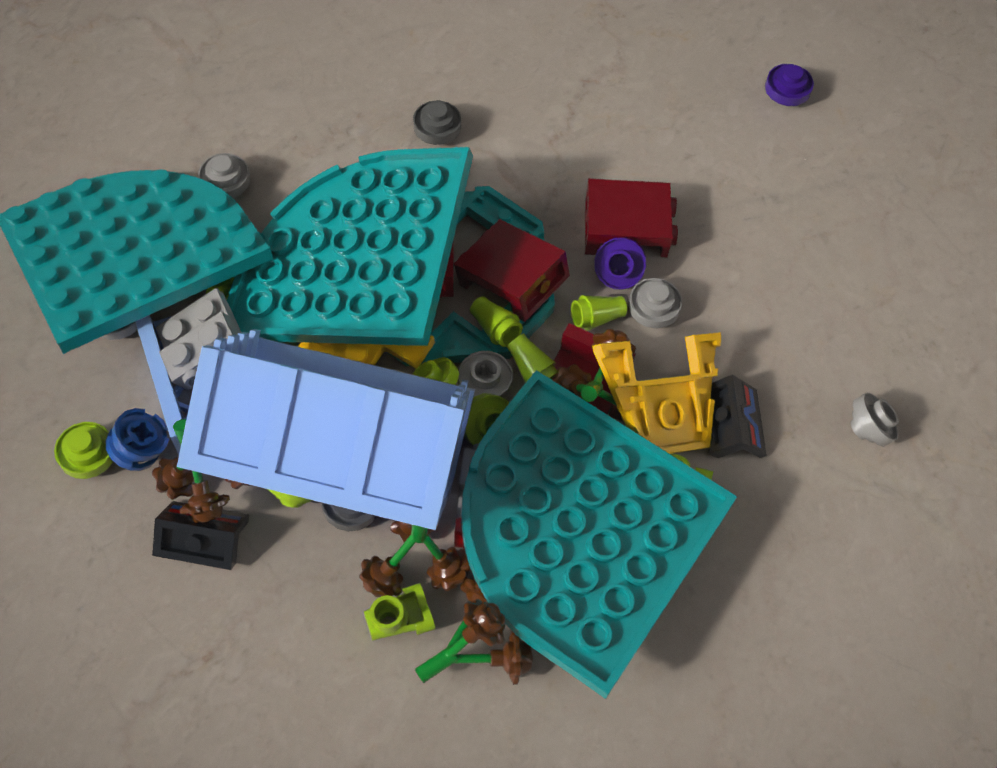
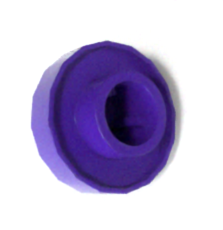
(789, 84)
(620, 263)

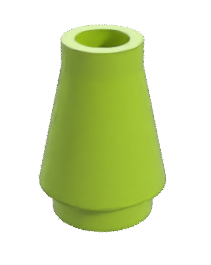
(595, 311)
(496, 321)
(531, 358)

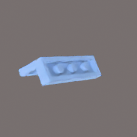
(165, 389)

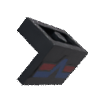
(736, 419)
(200, 543)

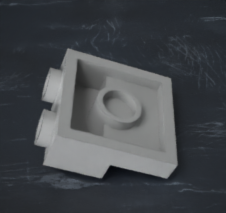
(190, 330)

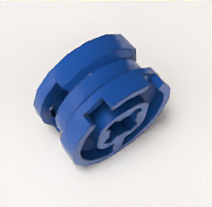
(136, 439)

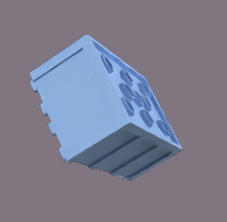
(325, 428)

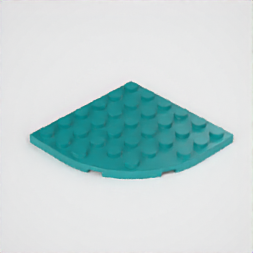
(127, 248)
(358, 252)
(581, 529)

